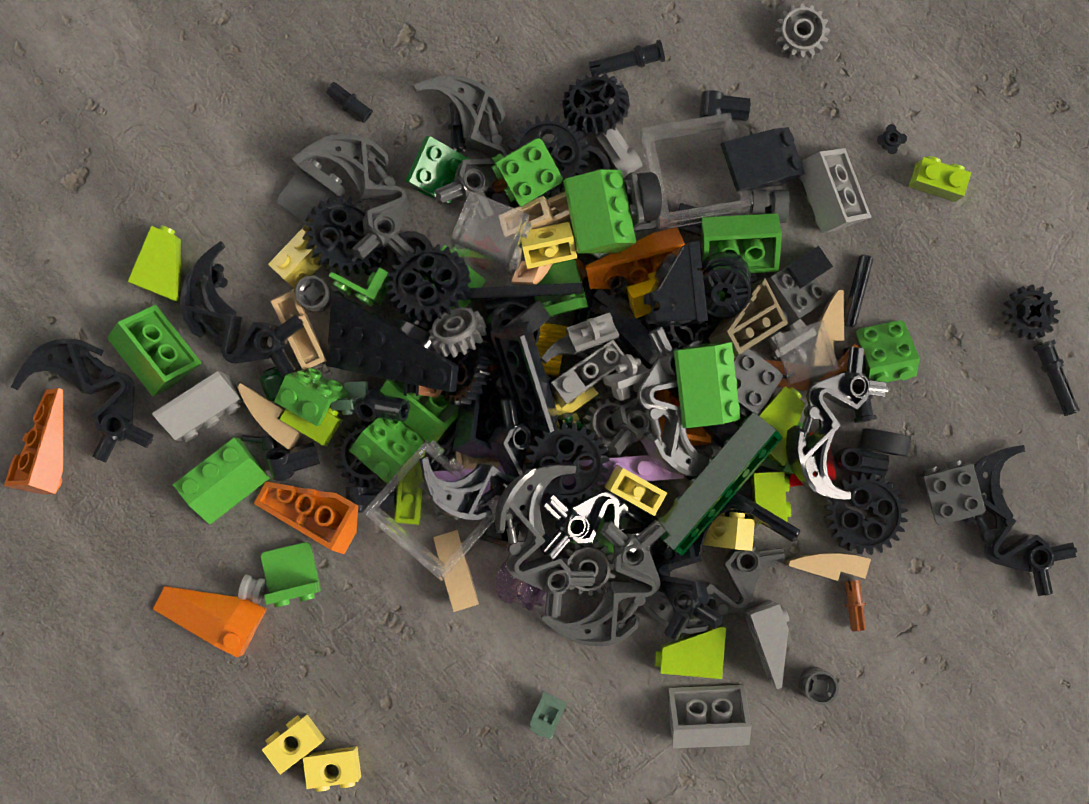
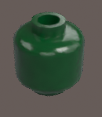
(271, 383)

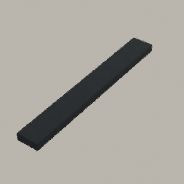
(636, 338)

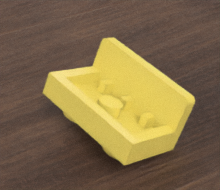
(295, 261)

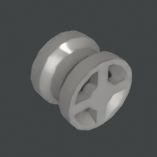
(252, 589)

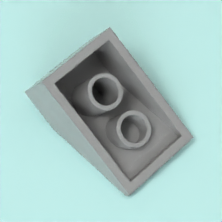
(770, 637)

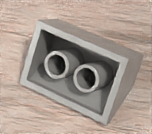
(833, 190)
(199, 407)
(709, 716)

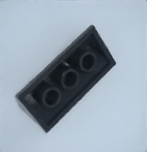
(525, 376)

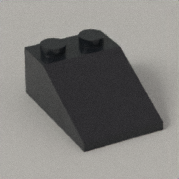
(763, 159)

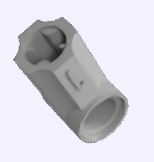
(619, 153)

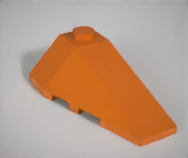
(635, 261)
(41, 460)
(212, 616)

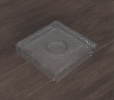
(806, 352)

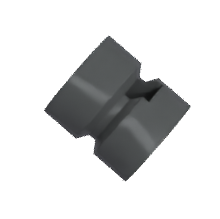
(770, 203)
(313, 294)
(818, 685)

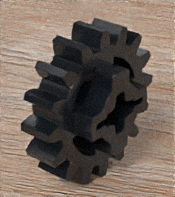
(1042, 314)

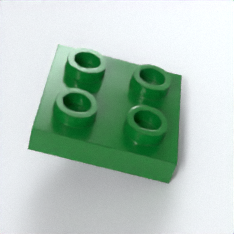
(434, 167)

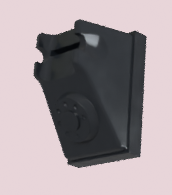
(678, 289)

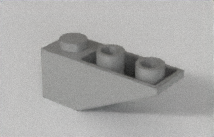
(586, 374)

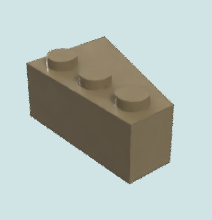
(753, 323)

